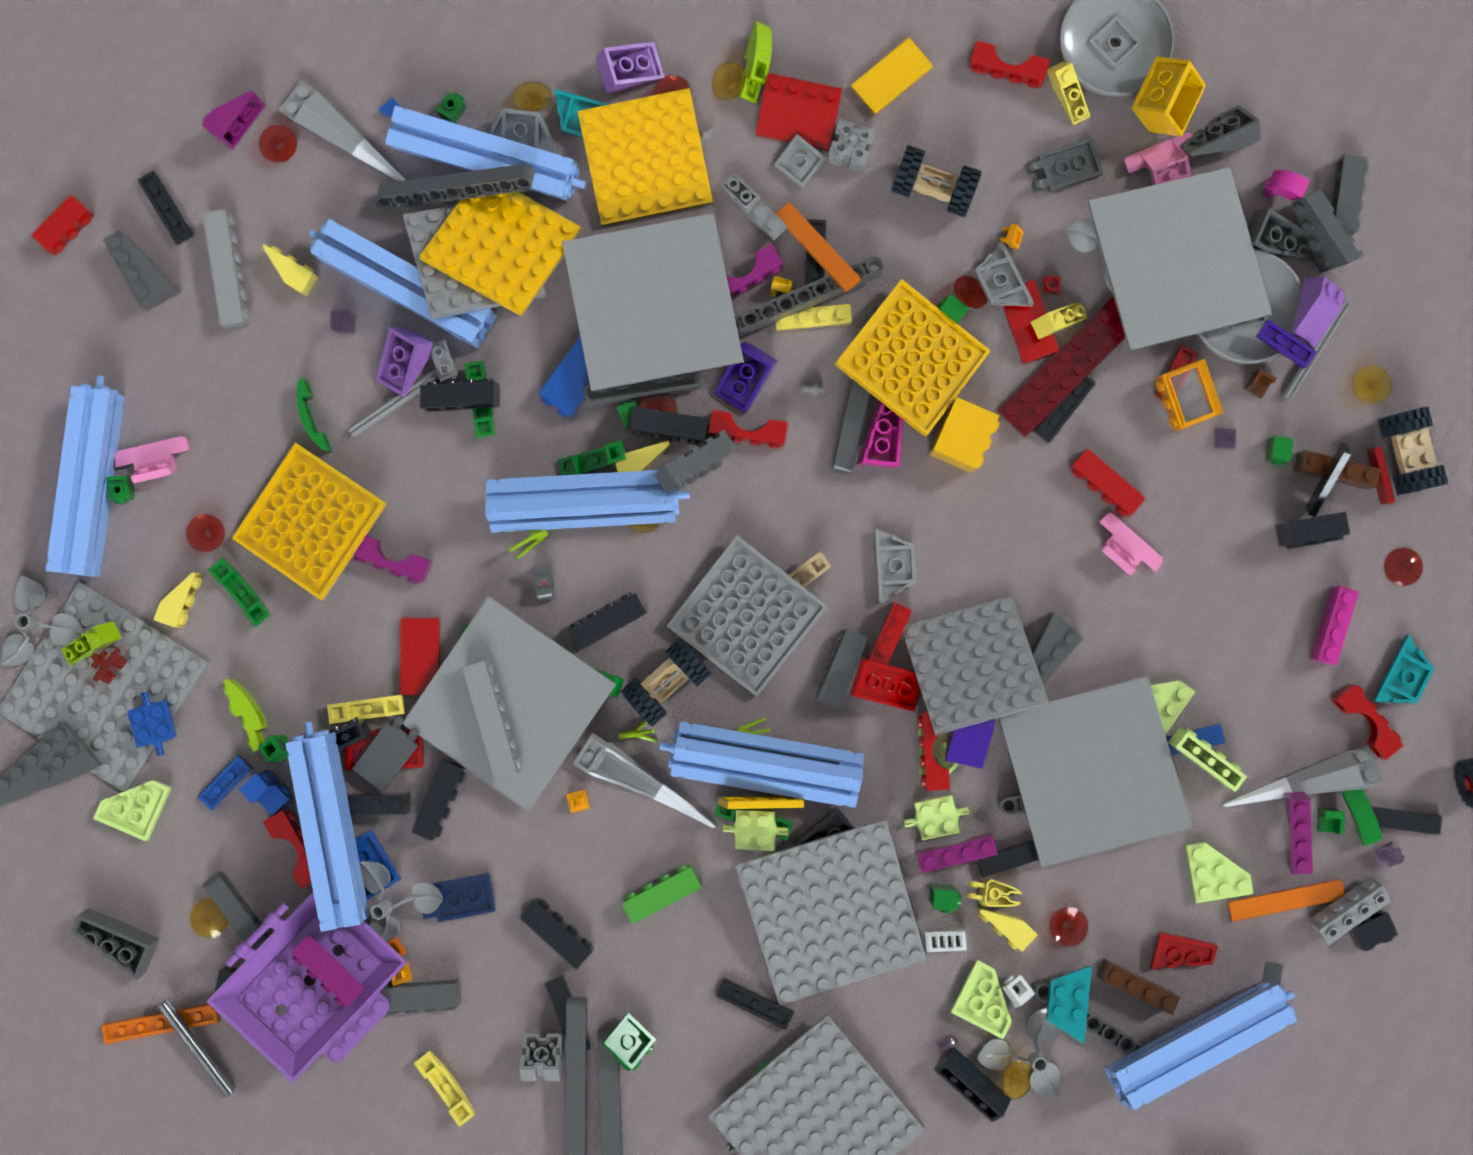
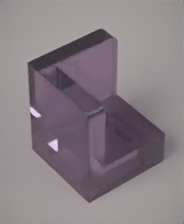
(342, 321)

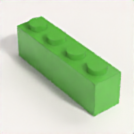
(661, 894)

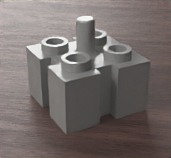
(851, 145)
(541, 1057)

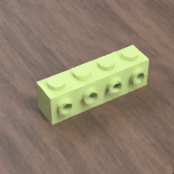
(1208, 760)

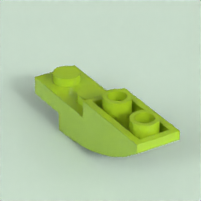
(758, 61)
(244, 705)

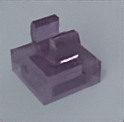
(1225, 438)
(1389, 855)

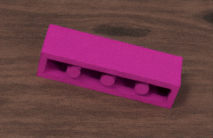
(1334, 625)

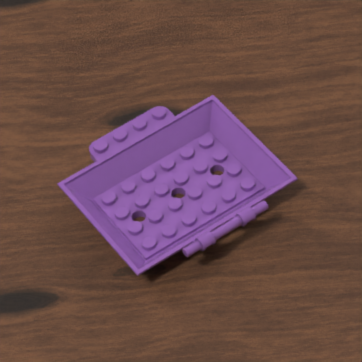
(313, 1017)

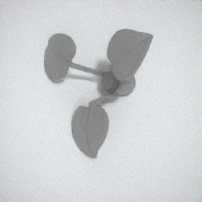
(1084, 239)
(64, 627)
(375, 878)
(1045, 1076)

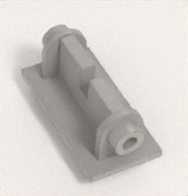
(443, 361)

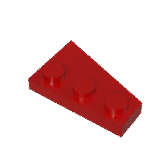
(1178, 950)

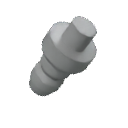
(705, 135)
(815, 389)

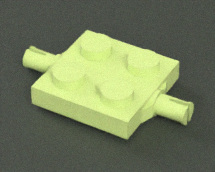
(936, 817)
(755, 830)

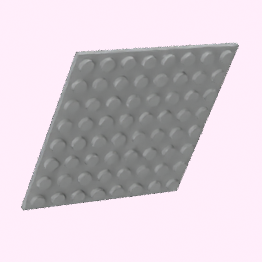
(1179, 258)
(652, 302)
(545, 695)
(97, 711)
(1095, 772)
(831, 911)
(816, 1102)

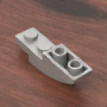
(753, 207)

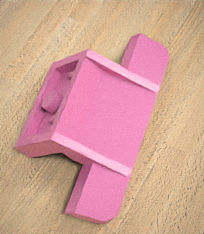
(1164, 160)
(152, 459)
(1127, 547)

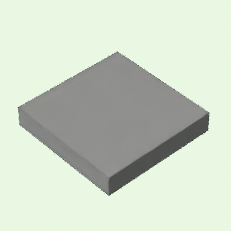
(800, 161)

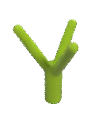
(636, 733)

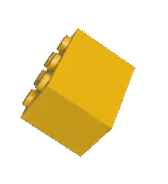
(1168, 96)
(965, 435)

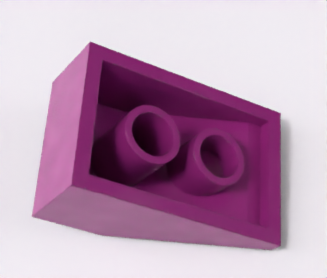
(233, 119)

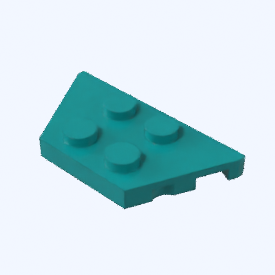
(568, 108)
(1405, 676)
(1069, 1002)

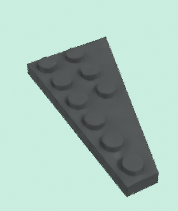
(641, 390)
(50, 761)

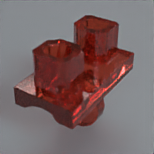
(103, 672)

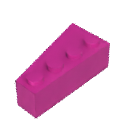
(882, 439)

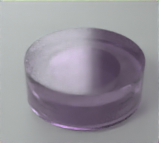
(947, 1042)

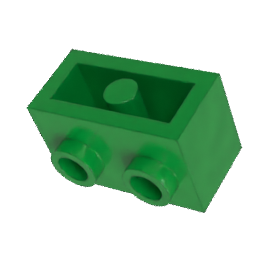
(944, 897)

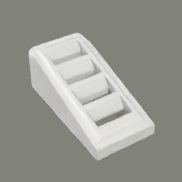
(954, 947)

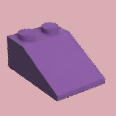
(629, 66)
(1317, 309)
(402, 359)

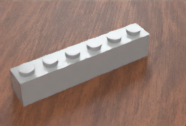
(226, 269)
(491, 719)

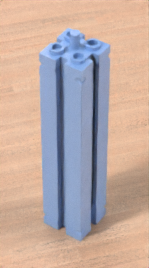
(478, 150)
(391, 279)
(82, 485)
(579, 501)
(766, 764)
(327, 829)
(1200, 1044)

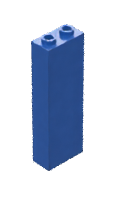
(566, 384)

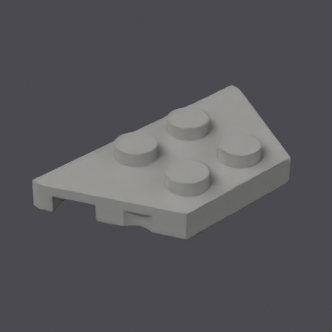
(523, 127)
(1002, 280)
(894, 565)

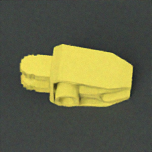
(991, 893)

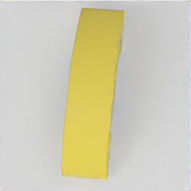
(366, 709)
(446, 1086)

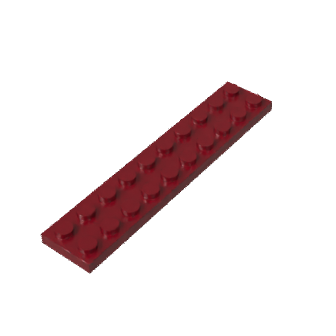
(1064, 370)

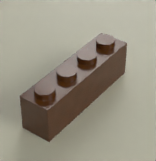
(1352, 473)
(1138, 986)

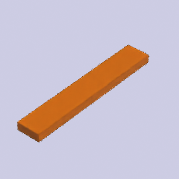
(818, 247)
(1285, 900)
(157, 1023)

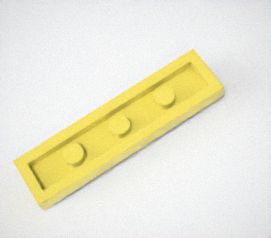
(817, 317)

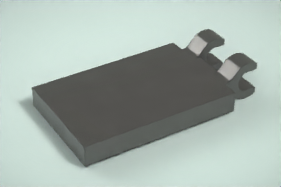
(1066, 166)
(387, 754)

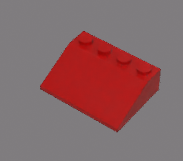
(798, 108)

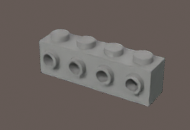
(1349, 910)

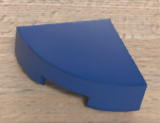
(388, 108)

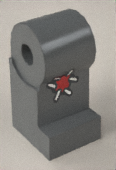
(544, 582)

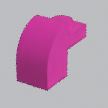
(1286, 184)

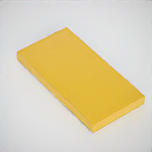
(892, 76)
(754, 802)

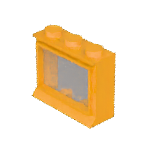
(1188, 394)

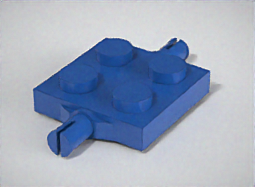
(152, 723)

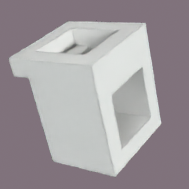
(1023, 993)

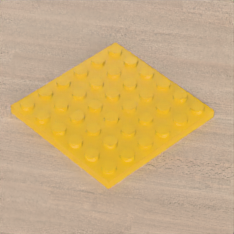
(645, 157)
(501, 247)
(912, 358)
(309, 521)

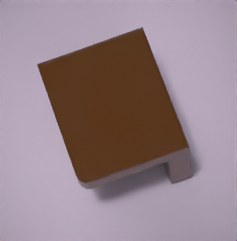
(1259, 383)

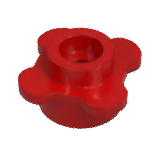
(1056, 284)

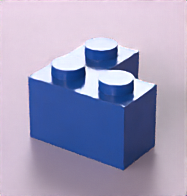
(267, 790)

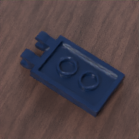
(464, 897)

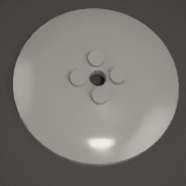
(1138, 25)
(1238, 341)

